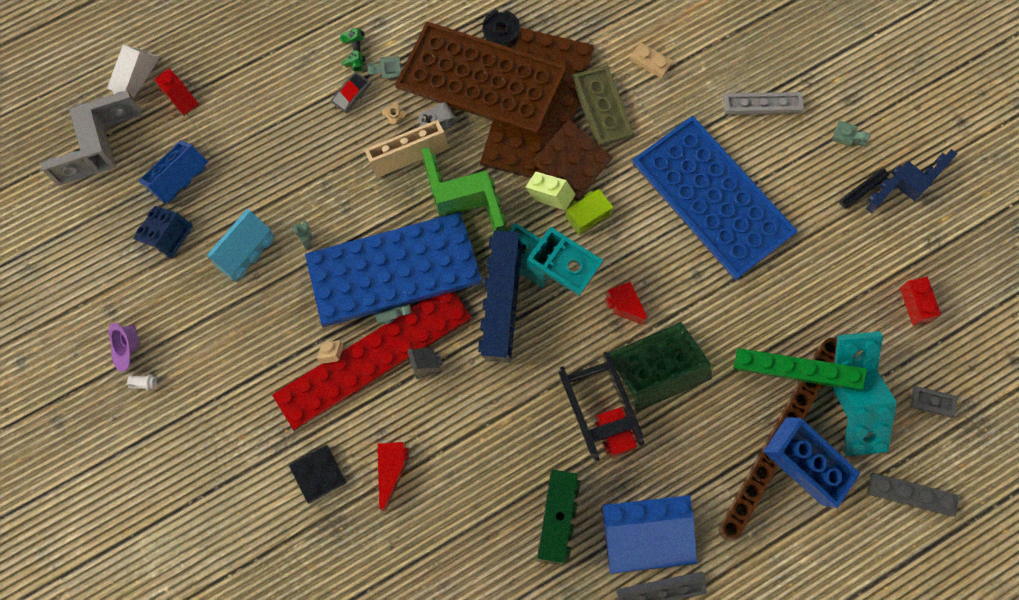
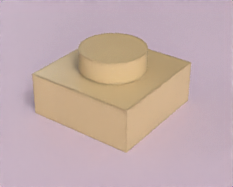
(330, 352)

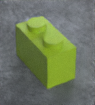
(588, 211)

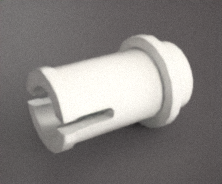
(142, 382)

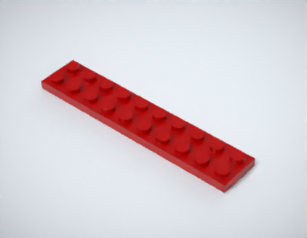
(370, 359)

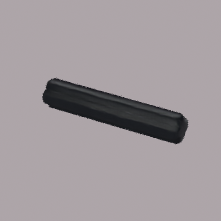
(863, 188)

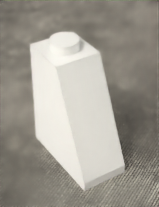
(131, 70)

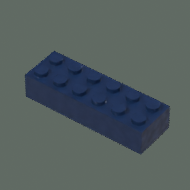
(501, 296)

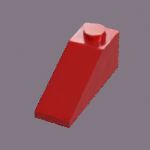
(391, 465)

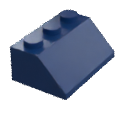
(173, 171)

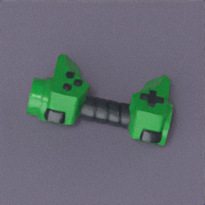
(356, 58)

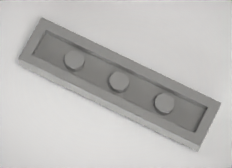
(763, 103)

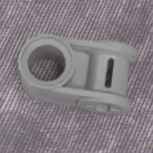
(442, 113)

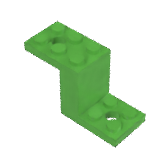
(463, 192)

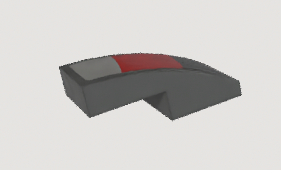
(350, 91)

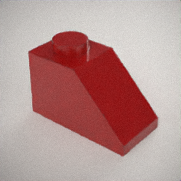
(176, 92)
(626, 303)

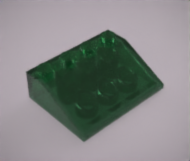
(660, 366)

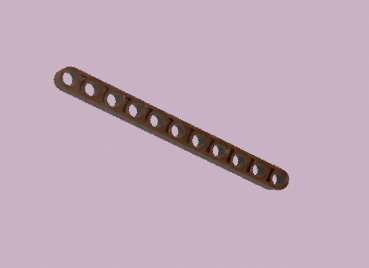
(762, 461)

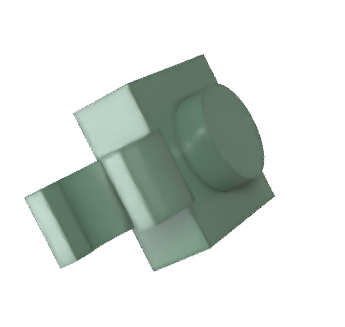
(388, 66)
(846, 134)
(303, 233)

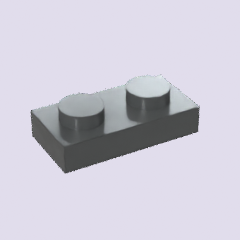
(933, 401)

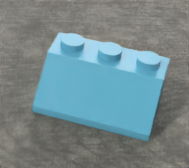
(241, 246)

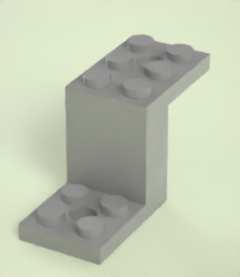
(89, 126)

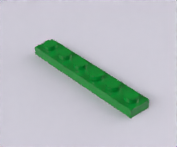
(800, 369)

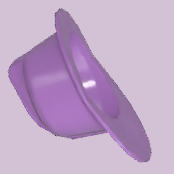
(124, 343)

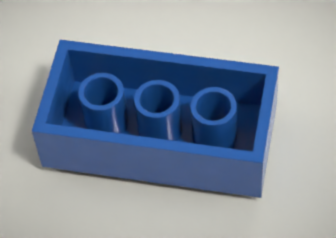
(811, 462)

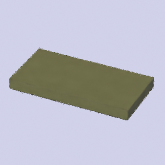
(602, 106)

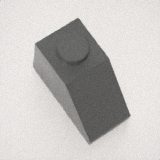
(424, 362)

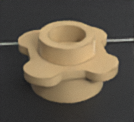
(393, 119)

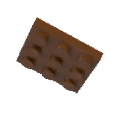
(573, 158)

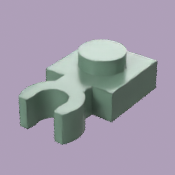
(389, 315)

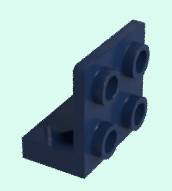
(163, 231)

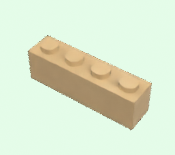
(406, 148)

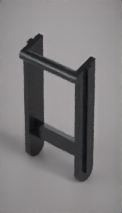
(609, 429)

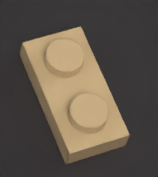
(651, 60)

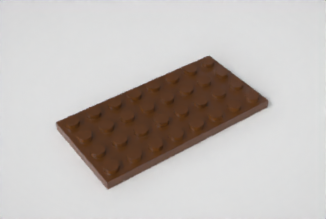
(481, 77)
(515, 149)

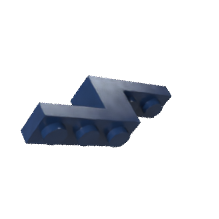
(910, 180)

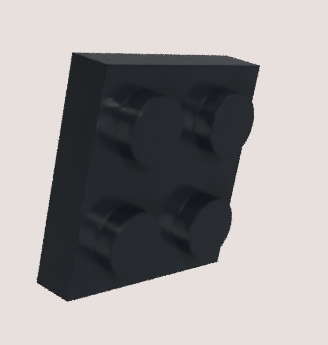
(317, 474)

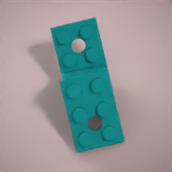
(550, 259)
(867, 409)

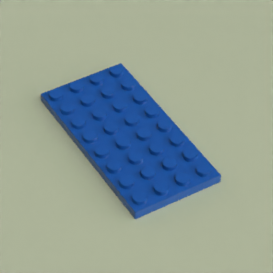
(714, 197)
(392, 269)

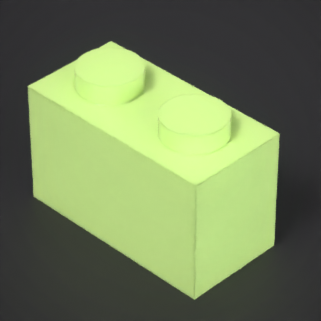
(550, 190)

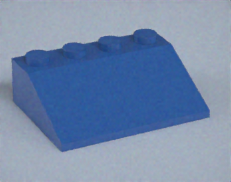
(649, 534)

